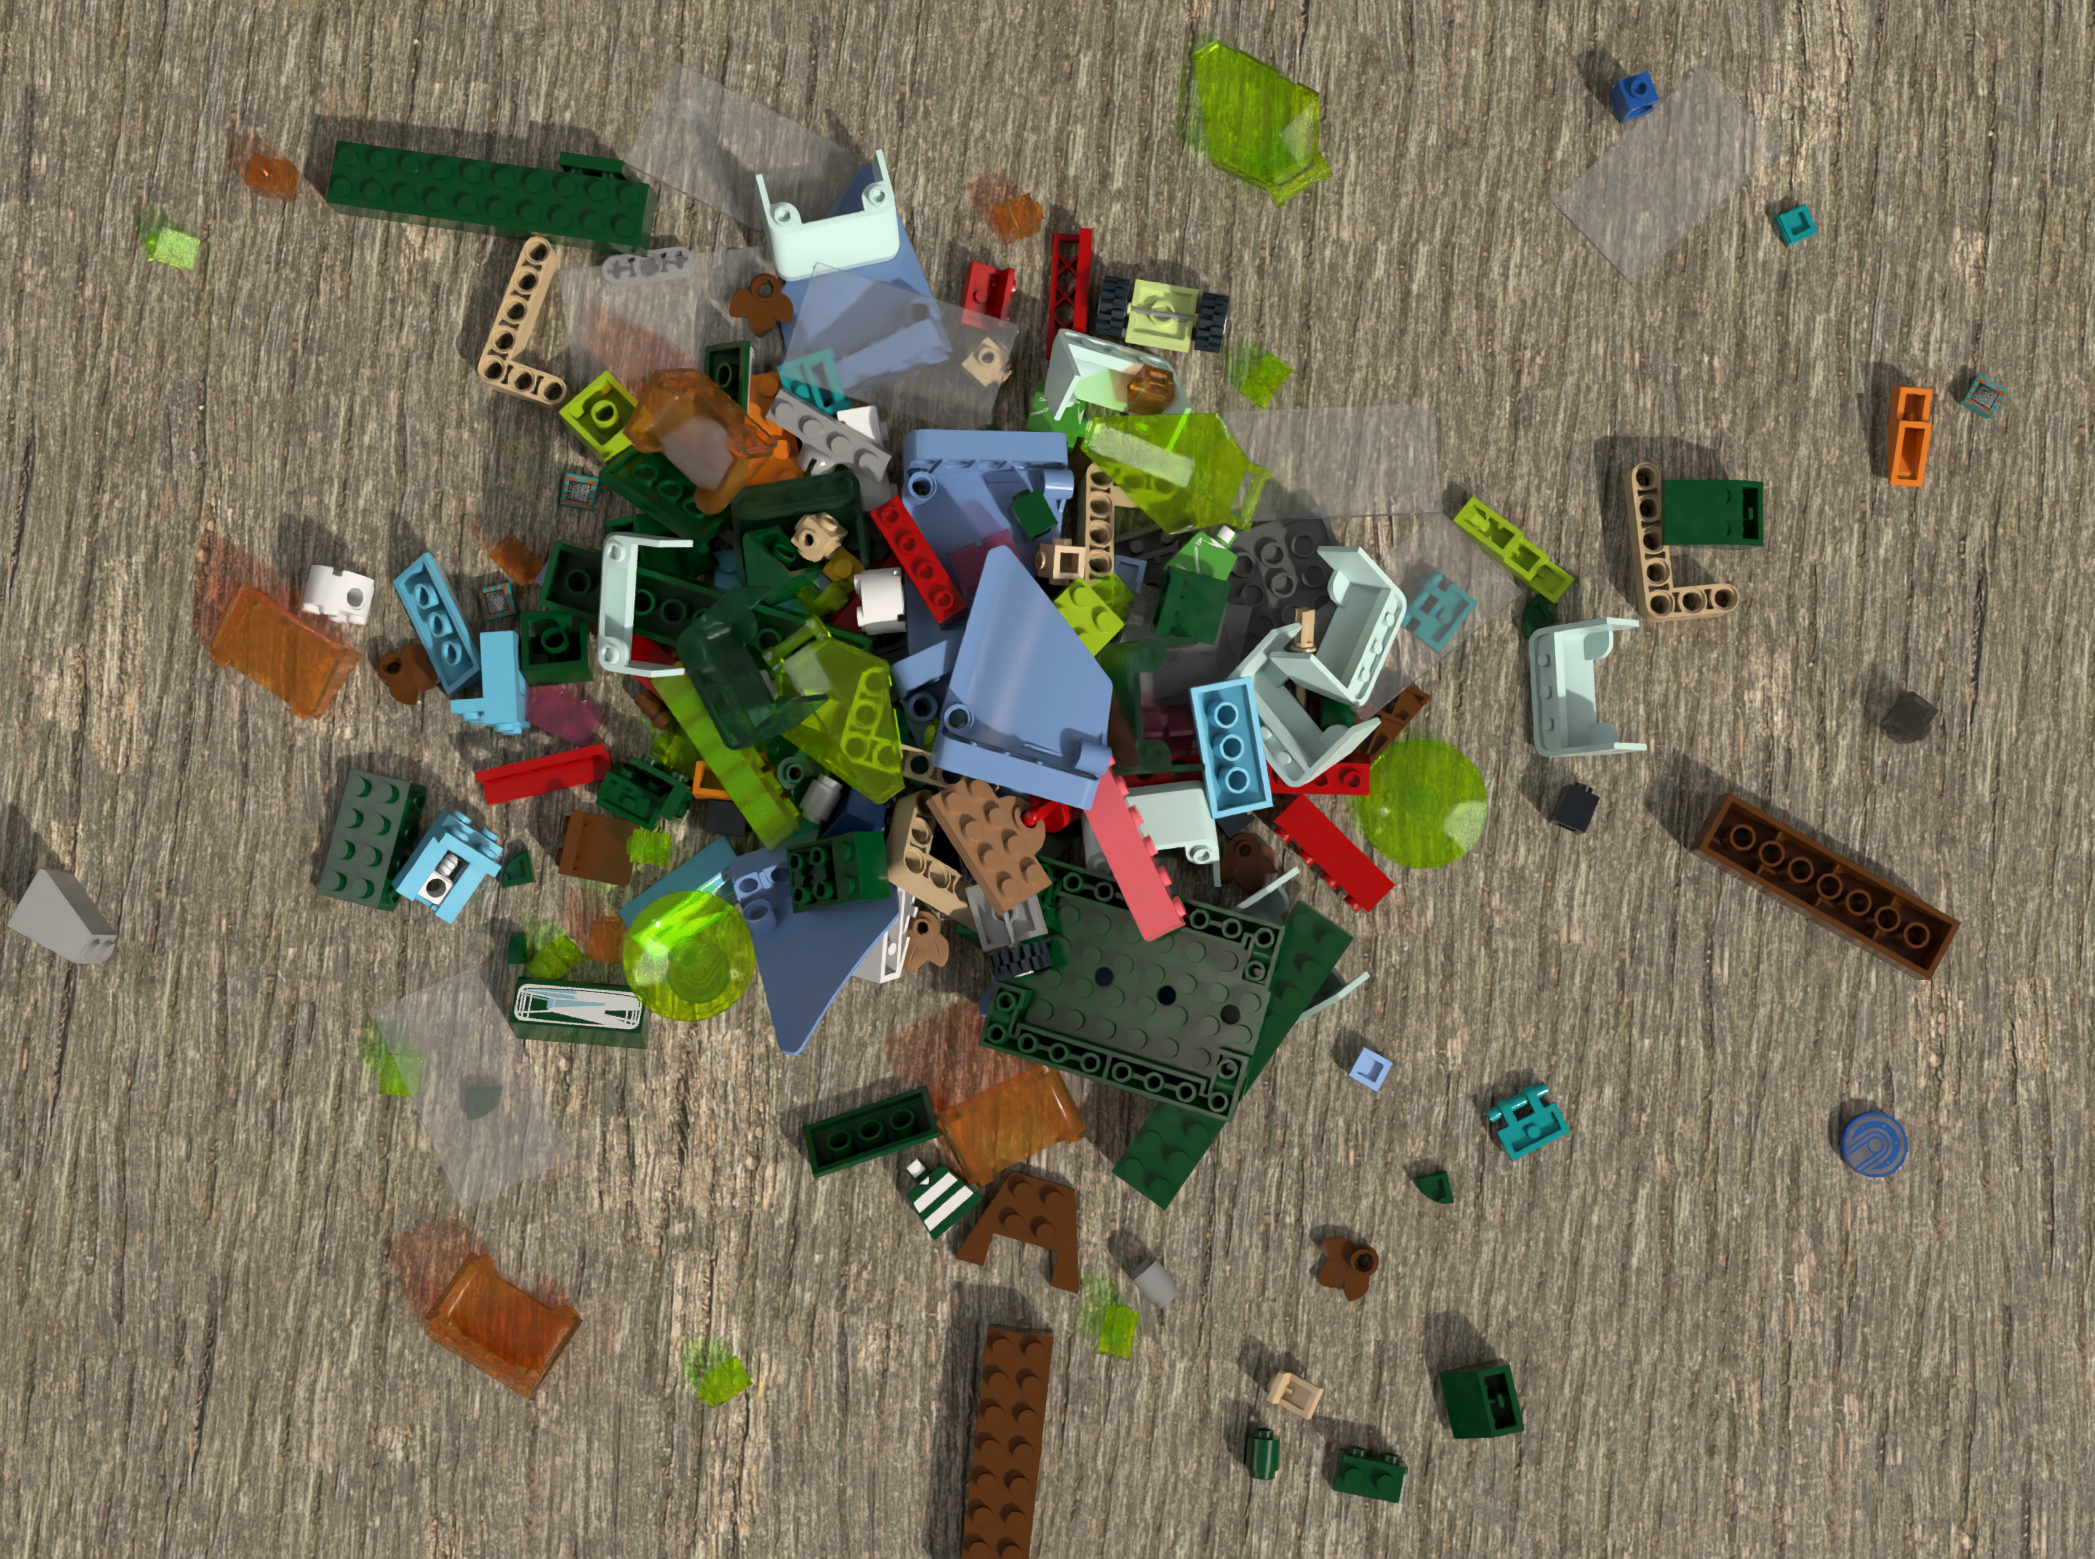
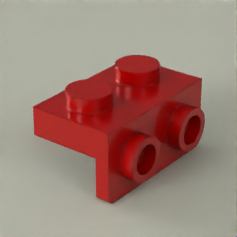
(988, 290)

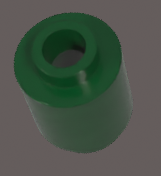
(1262, 1454)

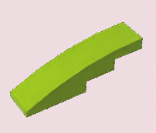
(1513, 551)

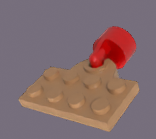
(1000, 837)

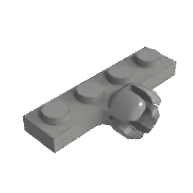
(827, 440)

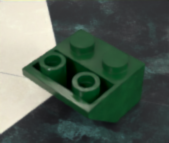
(658, 557)
(1481, 1400)

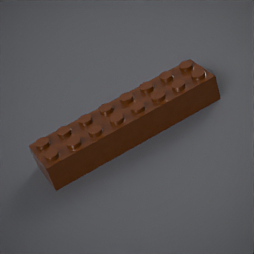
(1824, 887)
(1008, 1443)

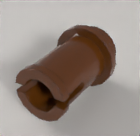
(655, 710)

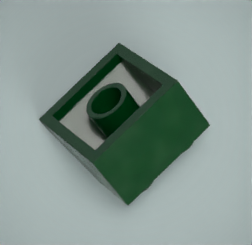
(776, 562)
(555, 648)

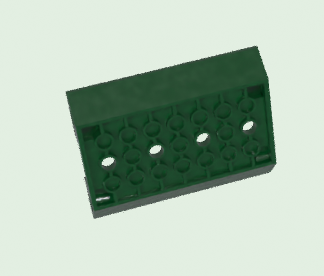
(1124, 1030)

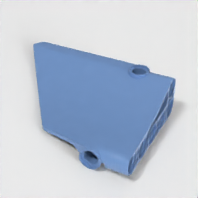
(1027, 694)

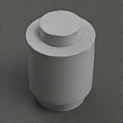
(821, 799)
(1154, 1282)

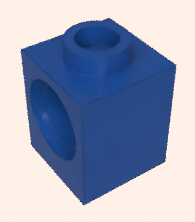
(1634, 97)

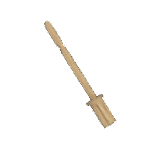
(1304, 642)

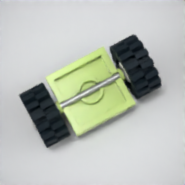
(1162, 315)

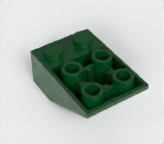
(1712, 514)
(838, 871)

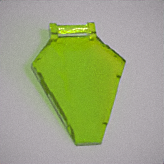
(1259, 122)
(1176, 468)
(857, 726)

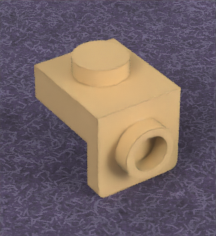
(1294, 1393)

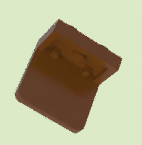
(596, 848)

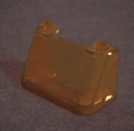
(700, 434)
(280, 651)
(1010, 1122)
(501, 1327)

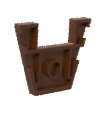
(1403, 711)
(1035, 1214)

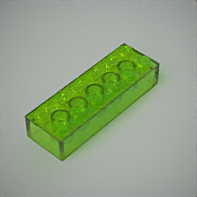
(737, 770)

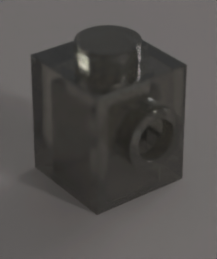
(1909, 719)

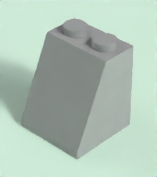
(63, 918)

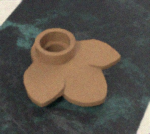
(925, 945)

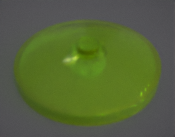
(1423, 804)
(688, 955)

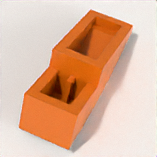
(1908, 434)

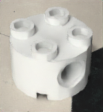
(338, 594)
(882, 601)

